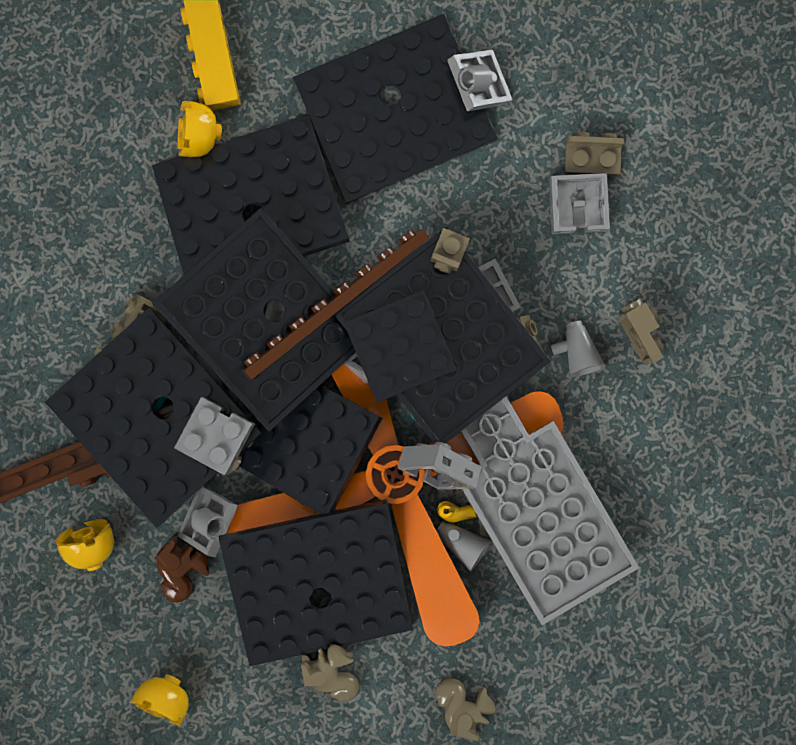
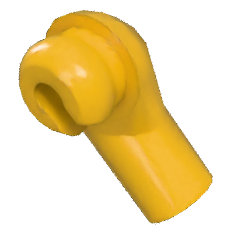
(454, 513)

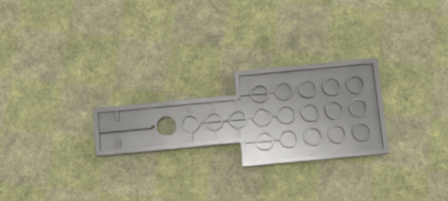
(543, 513)

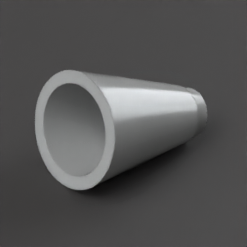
(582, 352)
(463, 544)

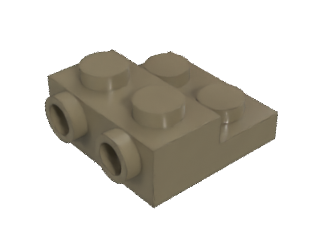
(638, 322)

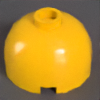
(197, 130)
(87, 546)
(162, 698)

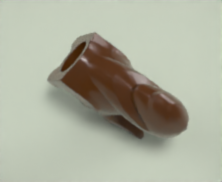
(173, 566)

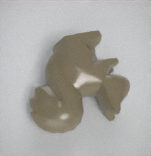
(325, 676)
(460, 714)

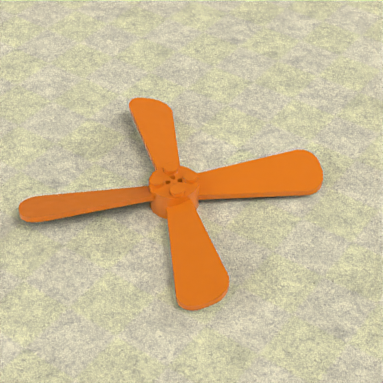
(438, 589)

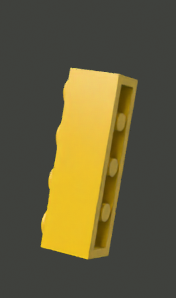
(211, 53)

